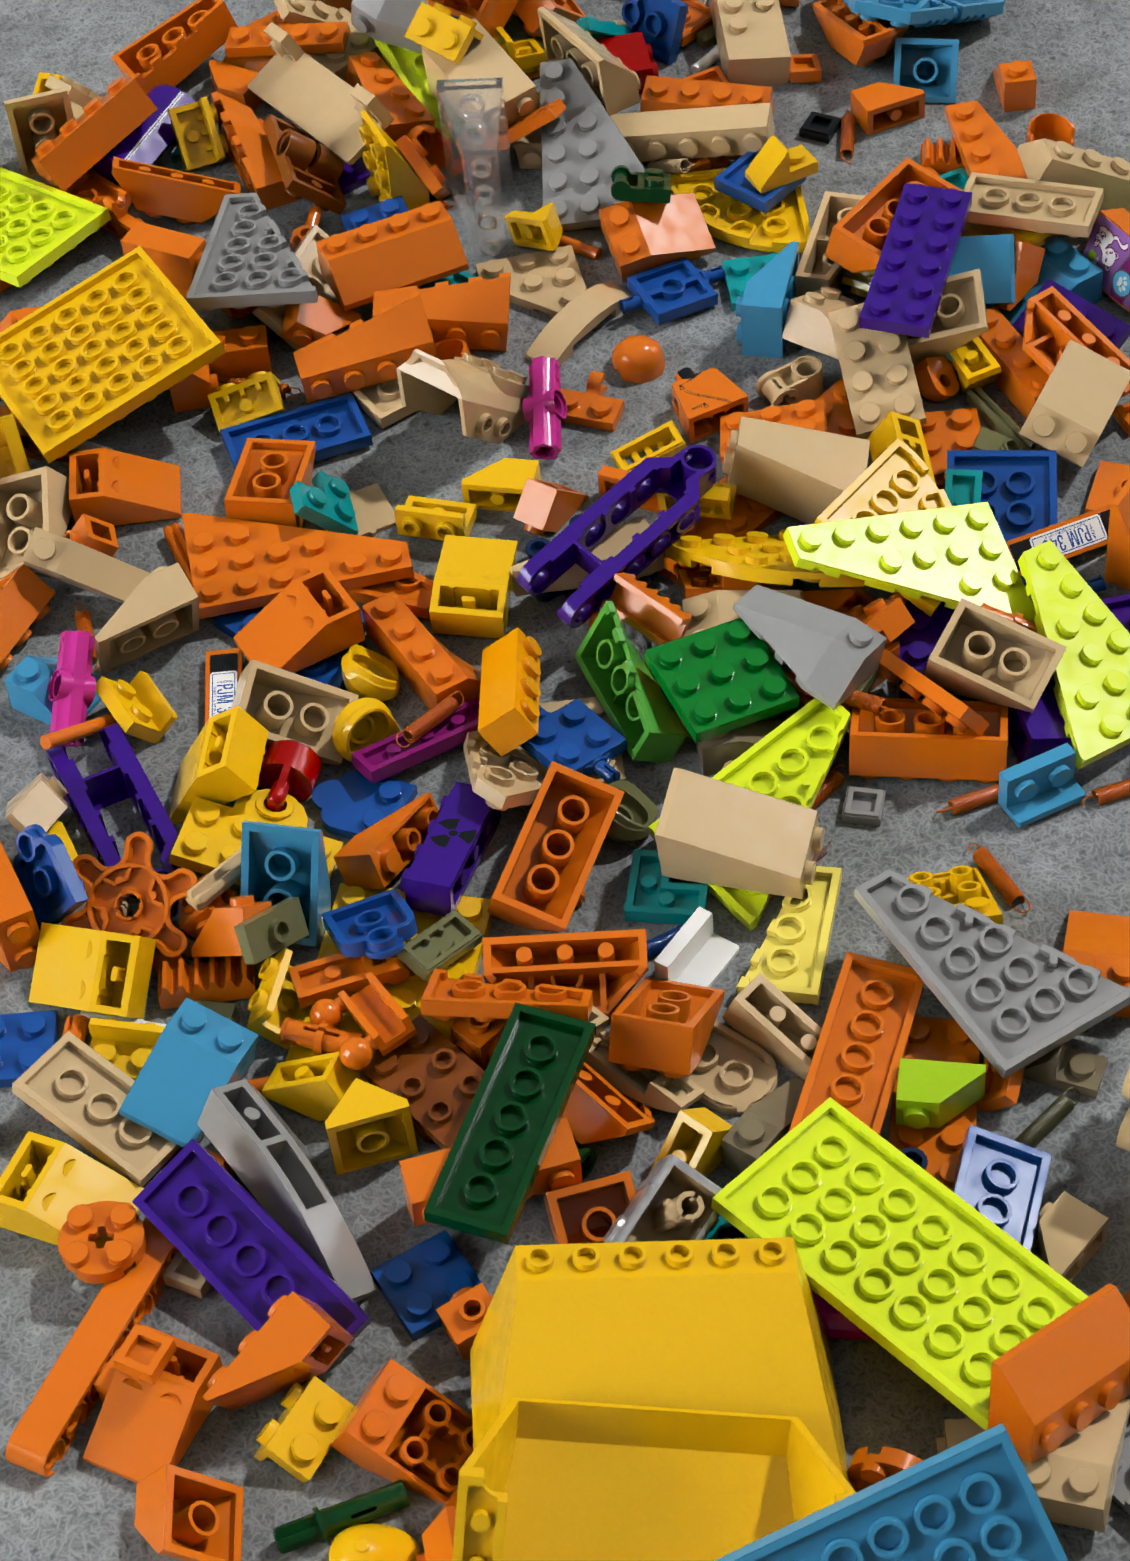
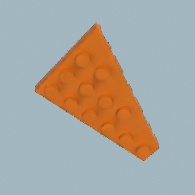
(250, 562)

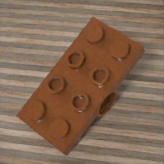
(306, 165)
(432, 1077)

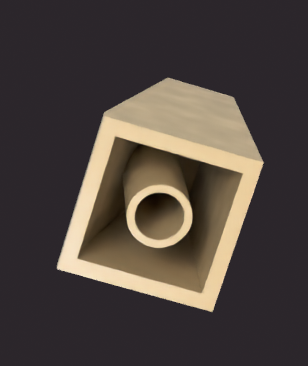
(486, 60)
(792, 466)
(736, 837)

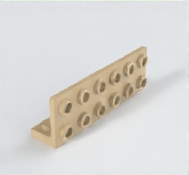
(316, 97)

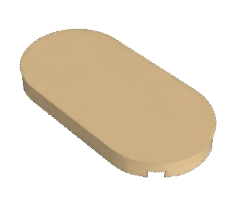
(733, 1072)

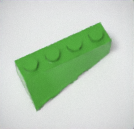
(628, 690)

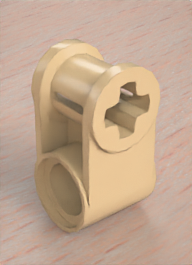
(794, 382)

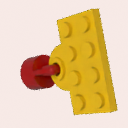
(215, 830)

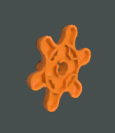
(133, 876)

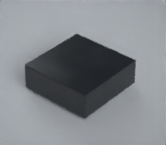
(820, 127)

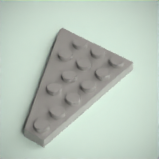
(579, 148)

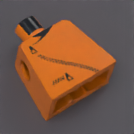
(703, 399)

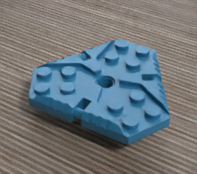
(925, 12)

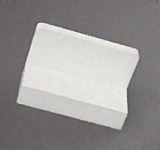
(695, 953)

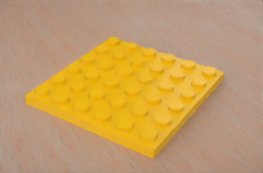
(100, 353)

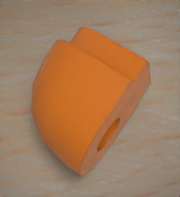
(936, 378)

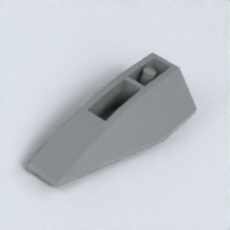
(284, 1181)

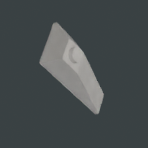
(386, 20)
(820, 645)

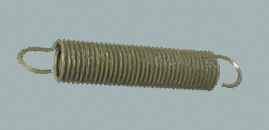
(1047, 1120)

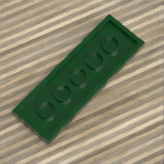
(510, 1123)

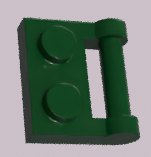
(641, 186)

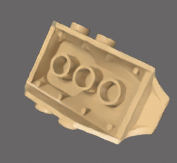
(486, 394)

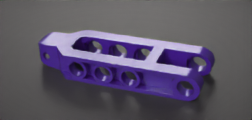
(678, 477)
(111, 786)

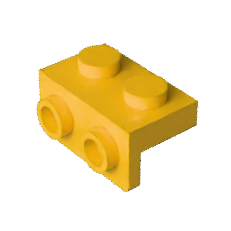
(441, 32)
(524, 53)
(198, 134)
(434, 518)
(274, 998)
(304, 1429)

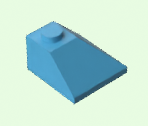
(928, 66)
(29, 687)

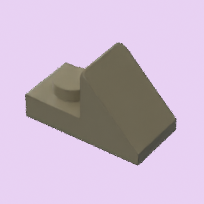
(1069, 1068)

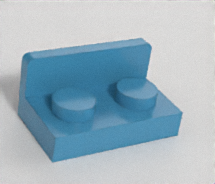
(1040, 786)

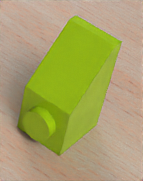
(936, 1091)

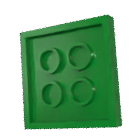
(721, 679)

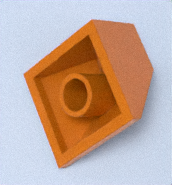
(190, 1515)

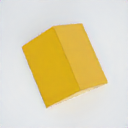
(369, 1128)

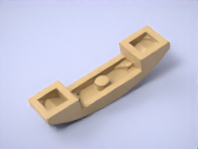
(577, 320)
(645, 1085)

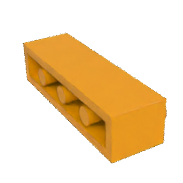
(510, 691)

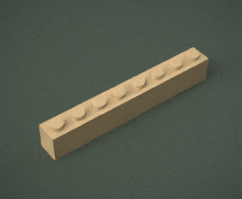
(678, 133)

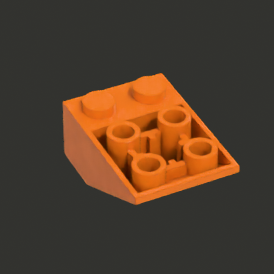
(123, 487)
(303, 624)
(287, 1349)
(149, 1423)
(407, 1433)

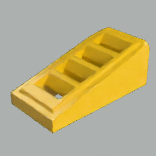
(658, 438)

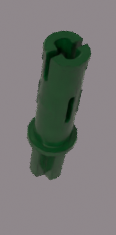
(340, 1516)

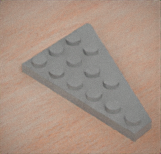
(247, 261)
(996, 985)

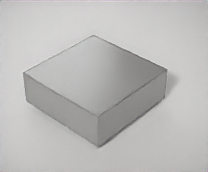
(863, 806)

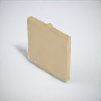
(372, 510)

